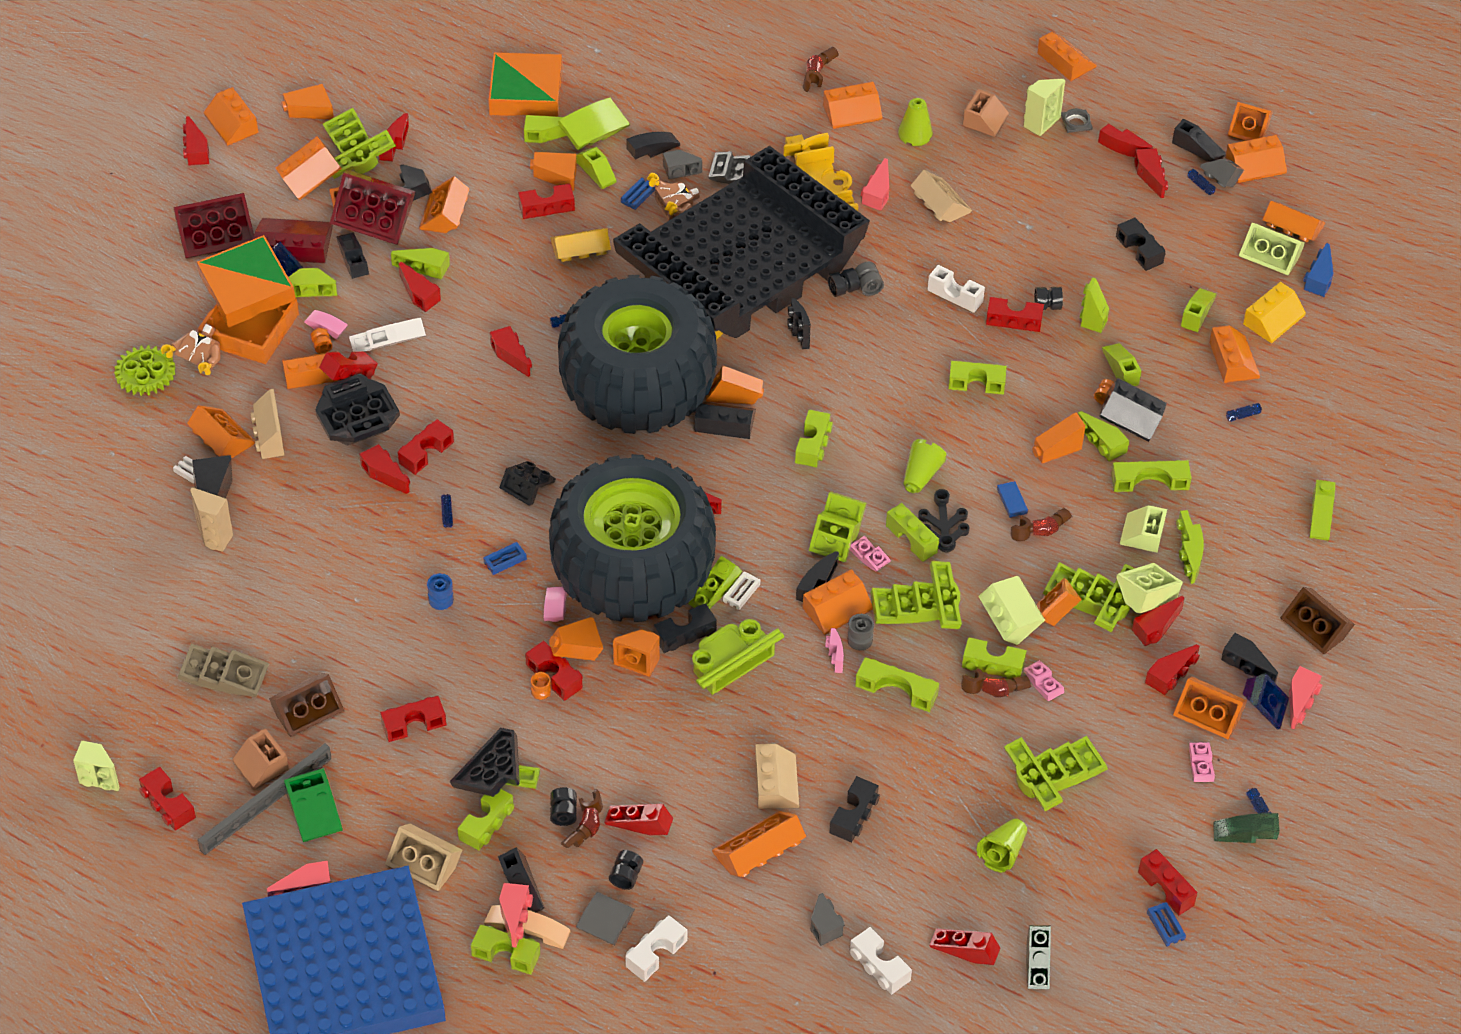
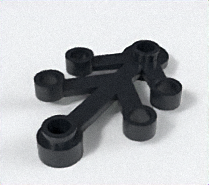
(946, 541)

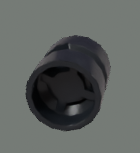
(843, 282)
(1050, 298)
(563, 806)
(626, 869)

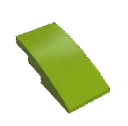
(593, 123)

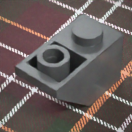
(681, 164)
(1224, 171)
(825, 922)

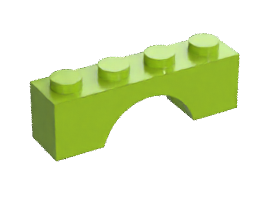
(1173, 474)
(875, 675)

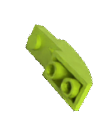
(1192, 545)

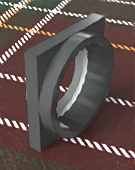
(1076, 113)

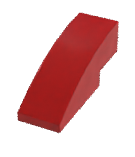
(398, 132)
(1121, 142)

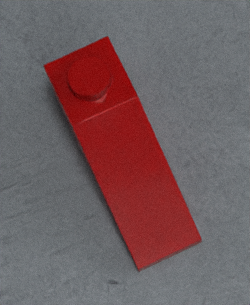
(1154, 624)

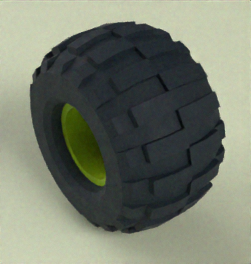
(637, 354)
(632, 538)

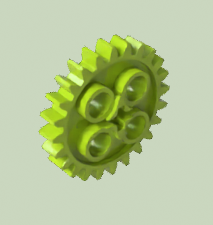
(144, 370)

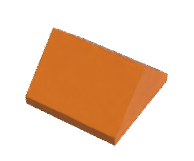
(1058, 602)

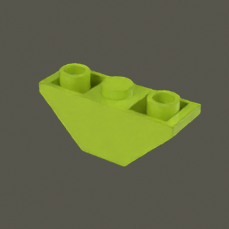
(596, 166)
(312, 282)

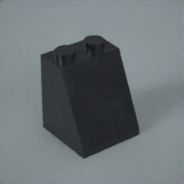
(213, 475)

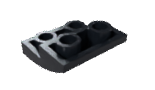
(799, 323)

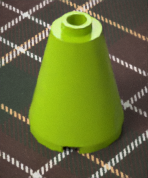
(916, 124)
(922, 464)
(1002, 845)

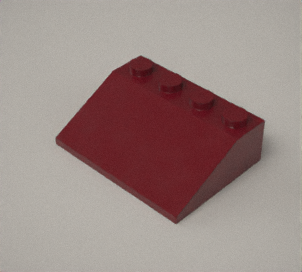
(372, 207)
(213, 225)
(302, 238)

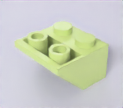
(1144, 528)
(95, 767)

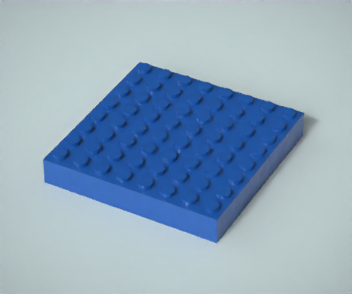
(345, 957)

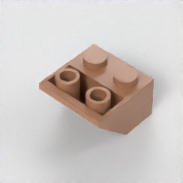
(985, 113)
(260, 759)

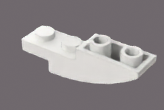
(387, 335)

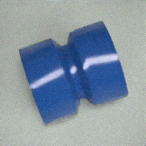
(440, 591)

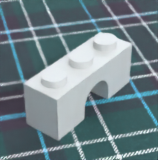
(943, 284)
(666, 935)
(890, 974)

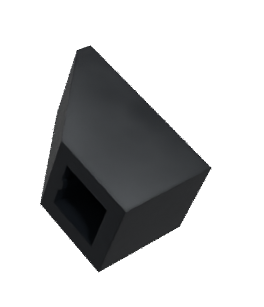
(415, 180)

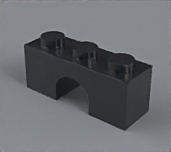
(1133, 233)
(673, 636)
(848, 823)

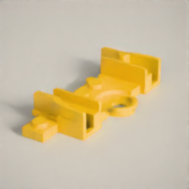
(816, 160)

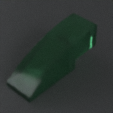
(1247, 828)

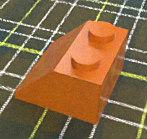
(1249, 122)
(637, 651)

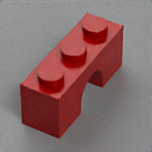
(536, 206)
(1002, 316)
(340, 367)
(434, 436)
(565, 681)
(426, 711)
(175, 810)
(1178, 891)

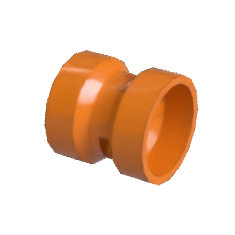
(321, 340)
(1101, 392)
(540, 685)

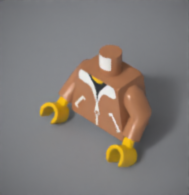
(672, 197)
(197, 349)

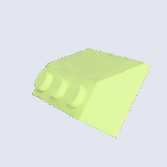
(1043, 105)
(1271, 249)
(1148, 587)
(1011, 609)

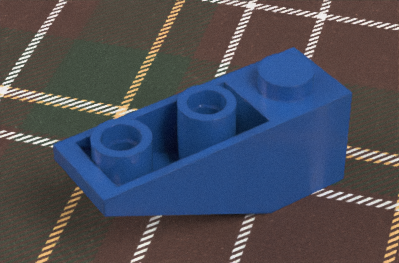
(1321, 274)

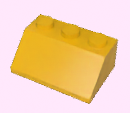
(581, 244)
(1274, 312)

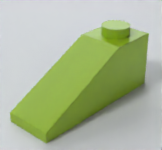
(1322, 509)

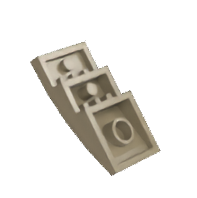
(223, 671)

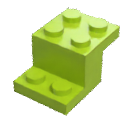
(837, 526)

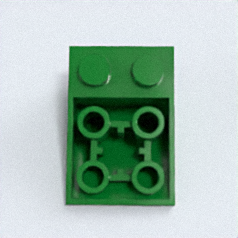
(313, 805)

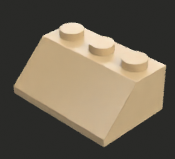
(939, 197)
(267, 426)
(212, 519)
(776, 777)
(428, 856)

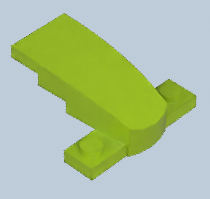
(354, 145)
(1098, 594)
(920, 601)
(1054, 769)

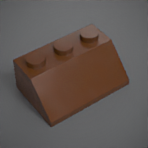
(1317, 620)
(306, 704)

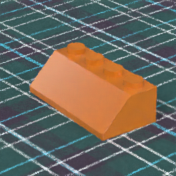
(760, 843)

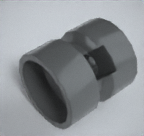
(870, 279)
(860, 632)

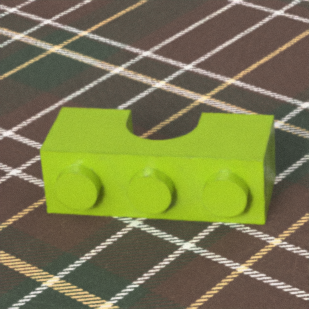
(990, 375)
(811, 450)
(922, 540)
(1006, 665)
(478, 831)
(490, 941)

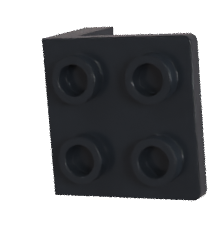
(524, 481)

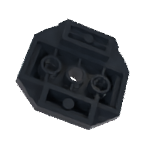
(356, 409)

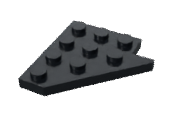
(491, 766)

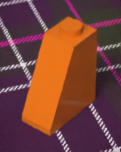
(308, 103)
(555, 167)
(735, 388)
(1060, 439)
(577, 640)

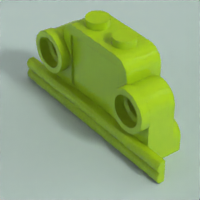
(732, 653)

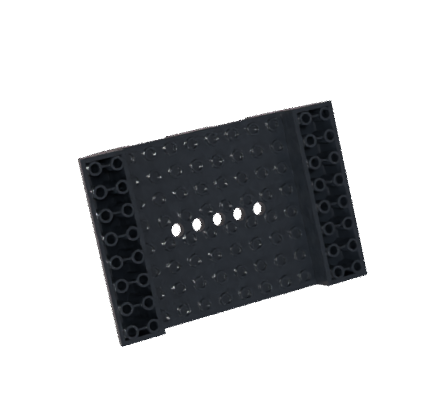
(797, 231)

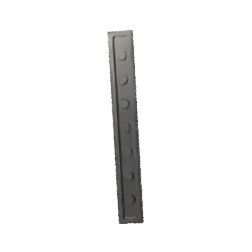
(261, 801)

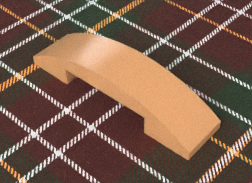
(537, 925)

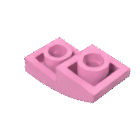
(323, 320)
(868, 554)
(555, 604)
(835, 647)
(1043, 681)
(1201, 762)

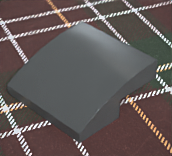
(727, 167)
(605, 918)

